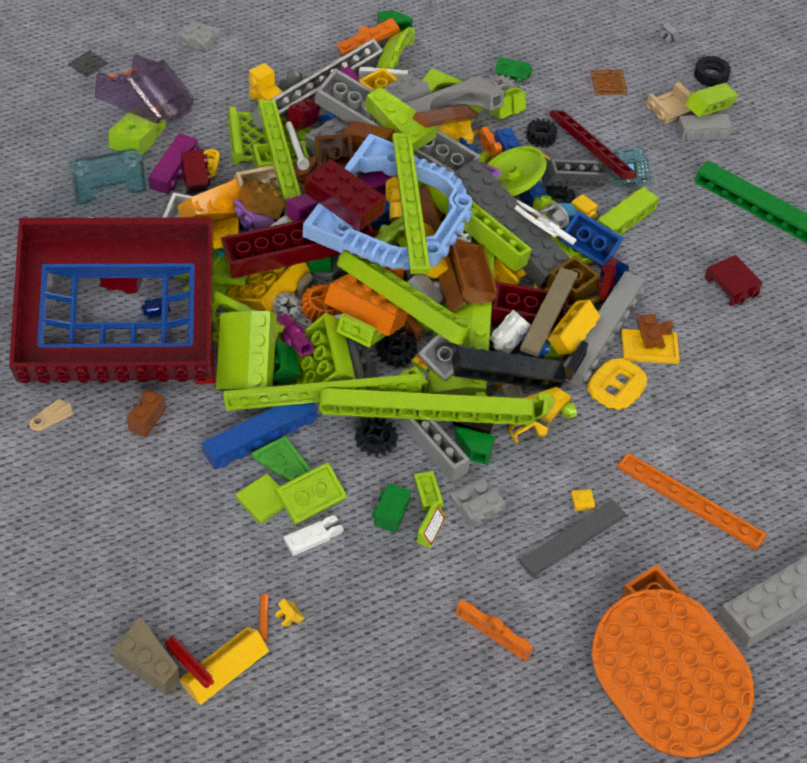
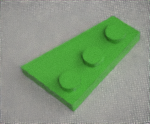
(282, 459)

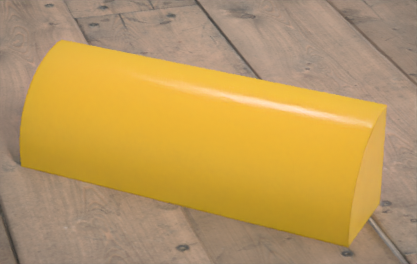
(227, 663)

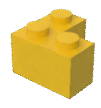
(262, 83)

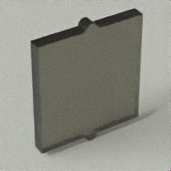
(88, 63)

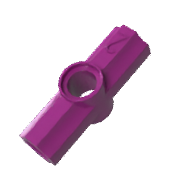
(295, 335)

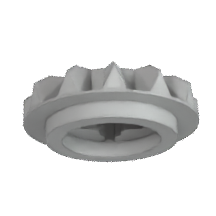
(282, 299)

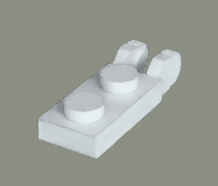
(312, 535)

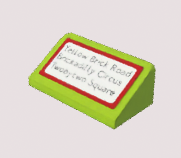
(431, 526)

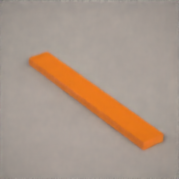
(692, 501)

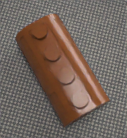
(473, 272)

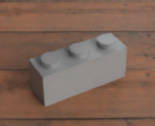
(704, 128)

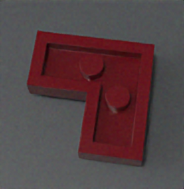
(607, 283)

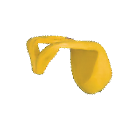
(539, 428)

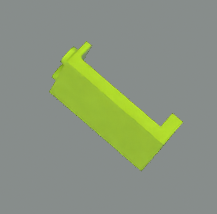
(358, 330)

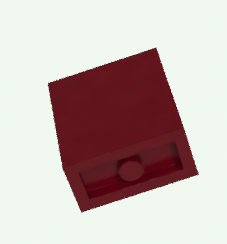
(734, 279)

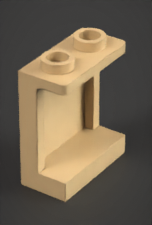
(670, 105)

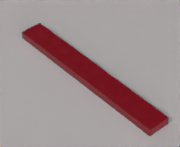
(593, 144)

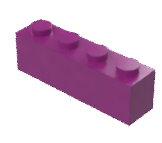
(169, 168)

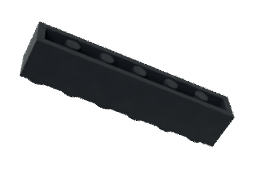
(508, 368)

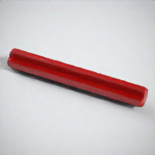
(189, 662)

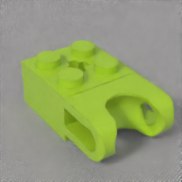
(134, 133)

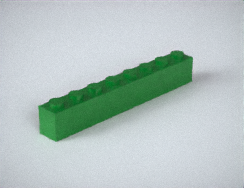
(753, 200)

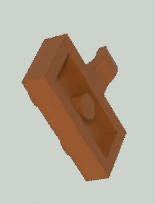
(651, 331)

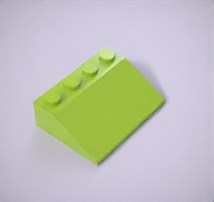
(246, 350)
(330, 355)

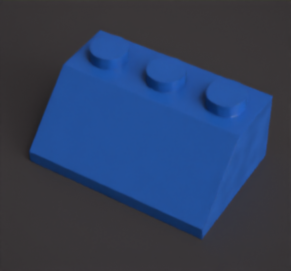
(592, 238)

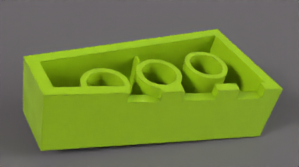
(397, 115)

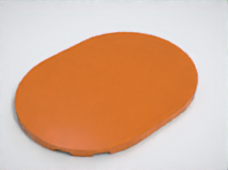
(673, 673)

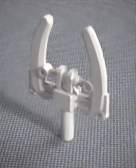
(544, 222)

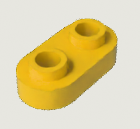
(213, 161)

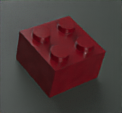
(194, 171)

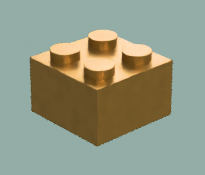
(262, 198)
(586, 282)

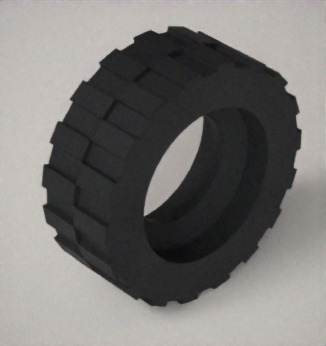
(715, 63)

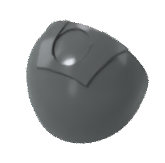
(293, 78)

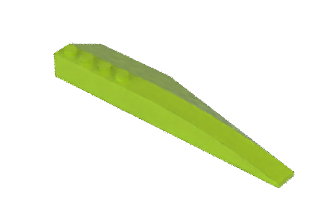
(477, 337)

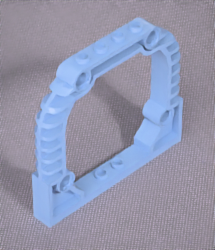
(378, 155)

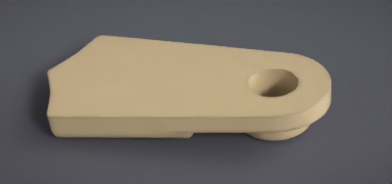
(51, 415)

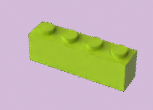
(711, 99)
(629, 211)

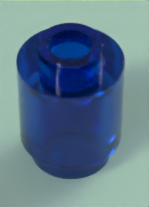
(153, 308)

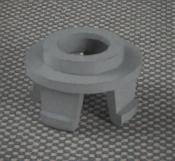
(557, 214)

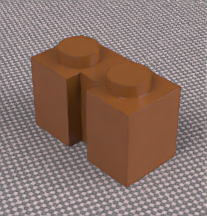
(144, 418)

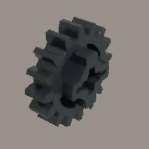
(397, 348)
(375, 436)

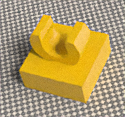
(290, 611)

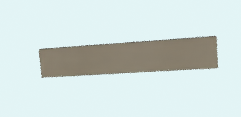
(549, 312)

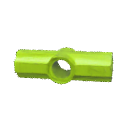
(391, 233)

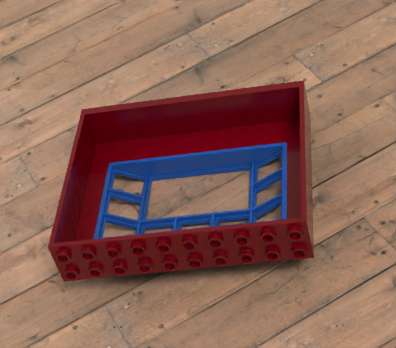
(112, 250)

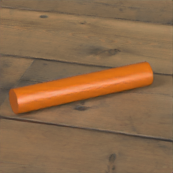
(263, 619)

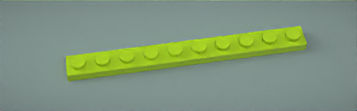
(279, 150)
(410, 204)
(311, 391)

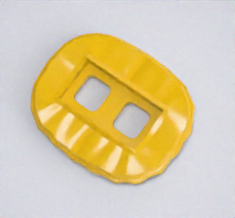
(627, 392)

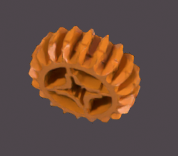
(313, 303)

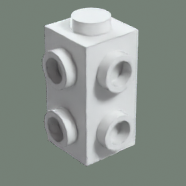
(509, 332)

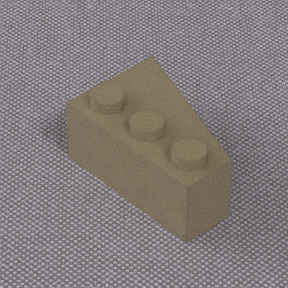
(146, 658)

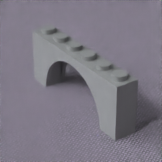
(473, 92)

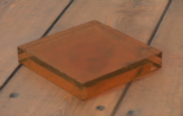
(609, 82)

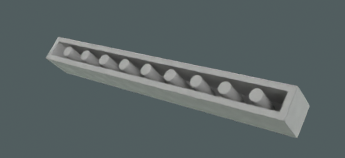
(307, 88)

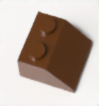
(336, 147)

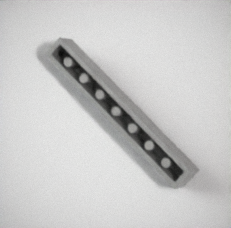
(612, 314)

